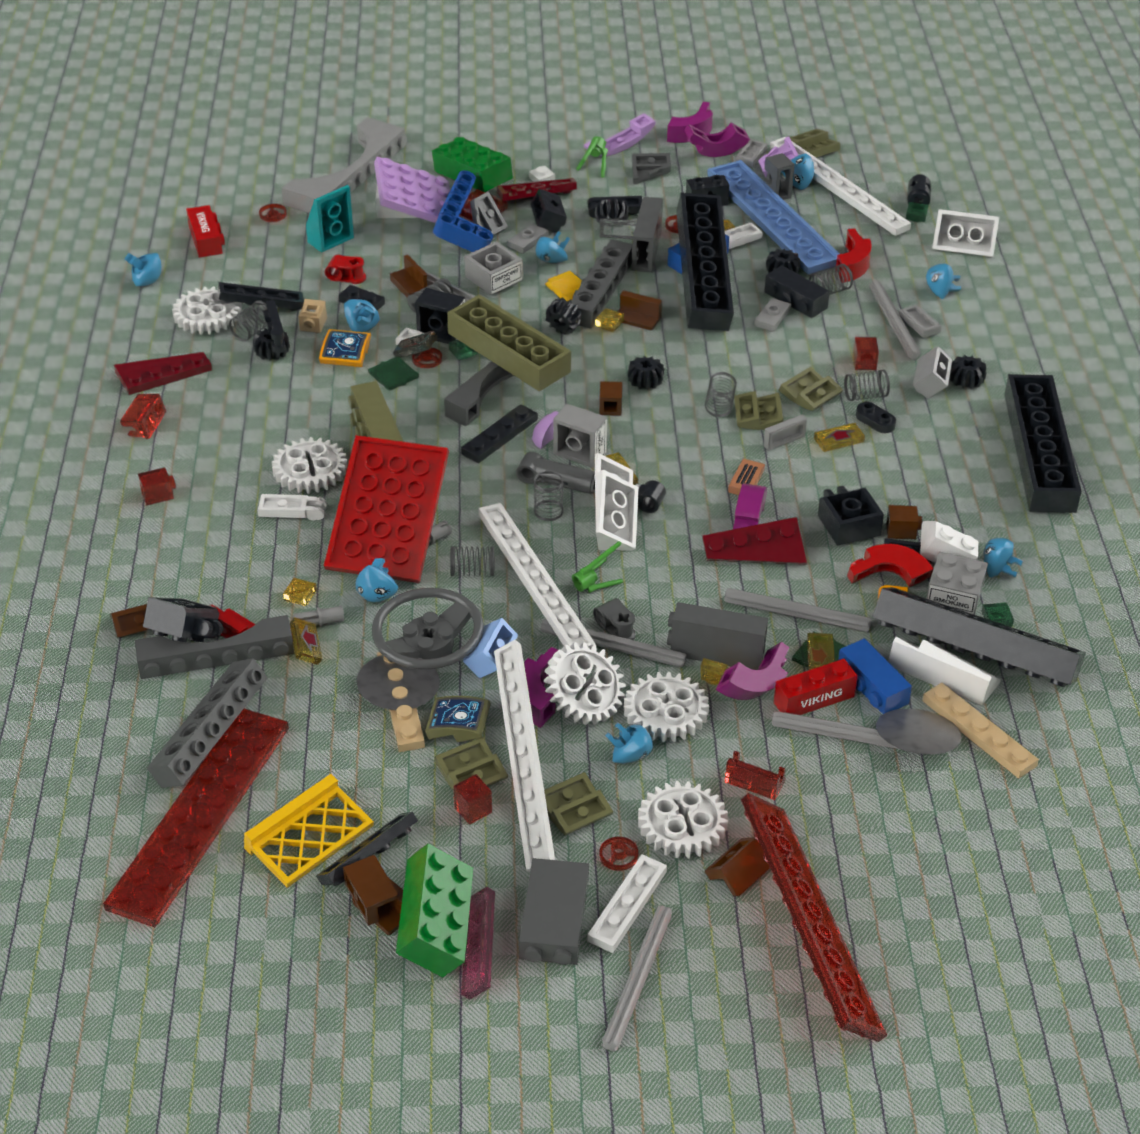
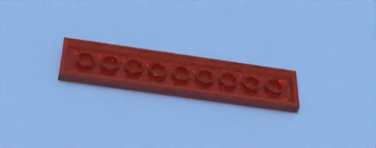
(195, 818)
(813, 920)

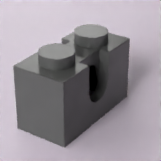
(774, 166)

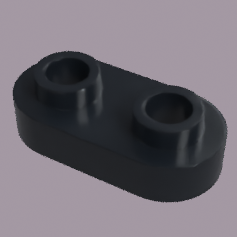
(875, 417)

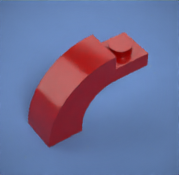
(858, 256)
(891, 558)

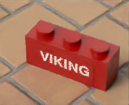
(205, 231)
(815, 688)

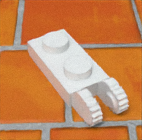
(291, 506)

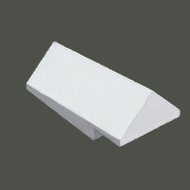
(615, 505)
(939, 666)

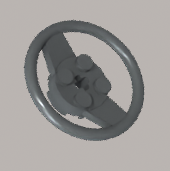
(429, 635)

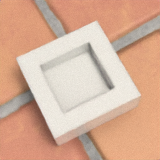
(541, 174)

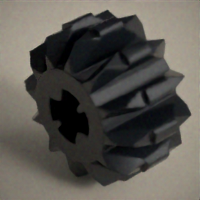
(611, 209)
(783, 258)
(563, 315)
(263, 345)
(645, 372)
(968, 372)

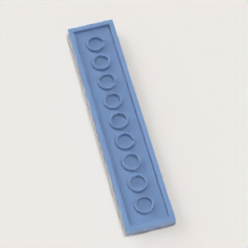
(776, 217)

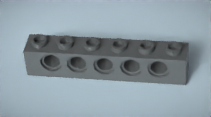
(602, 281)
(207, 723)

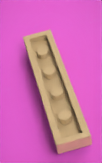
(404, 719)
(981, 730)

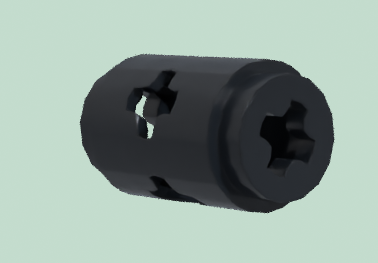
(919, 189)

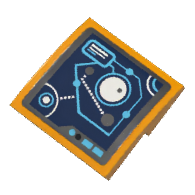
(344, 348)

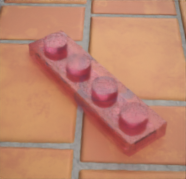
(478, 955)

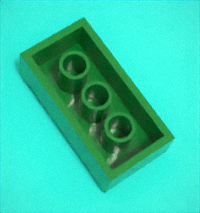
(487, 165)
(435, 910)

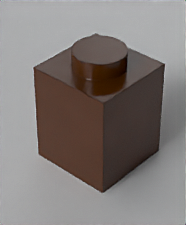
(610, 398)
(903, 522)

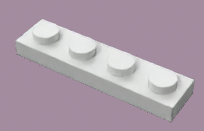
(627, 903)

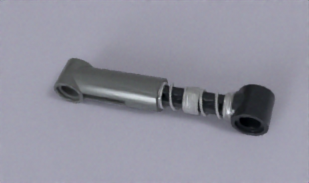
(583, 480)

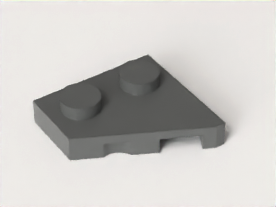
(649, 165)

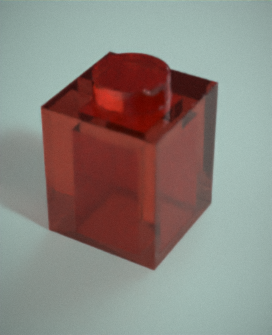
(865, 353)
(156, 486)
(472, 799)

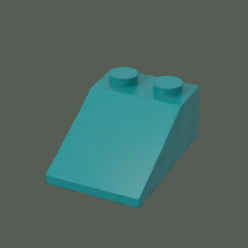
(330, 220)

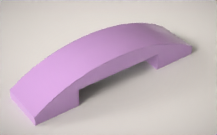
(625, 139)

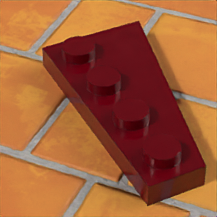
(529, 189)
(157, 372)
(766, 542)

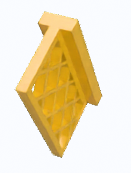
(290, 816)

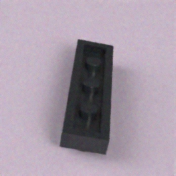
(250, 294)
(499, 433)
(376, 843)

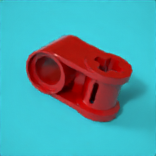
(345, 268)

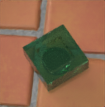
(917, 212)
(461, 350)
(999, 613)

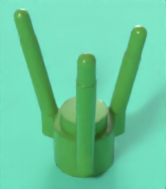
(596, 148)
(587, 576)

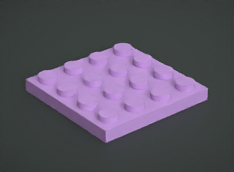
(410, 189)

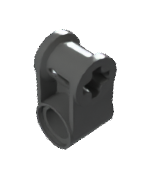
(615, 619)

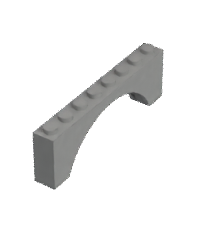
(377, 138)

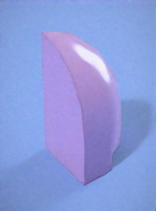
(544, 430)

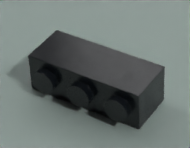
(797, 290)

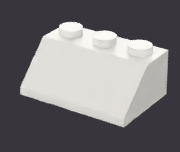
(965, 233)

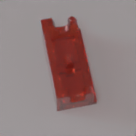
(144, 415)
(754, 778)

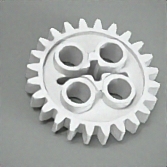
(204, 311)
(293, 470)
(604, 695)
(666, 706)
(666, 822)

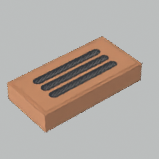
(748, 473)

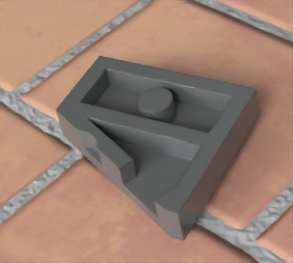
(487, 214)

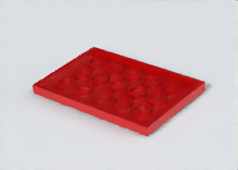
(387, 507)

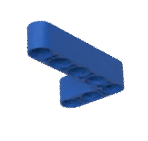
(454, 228)

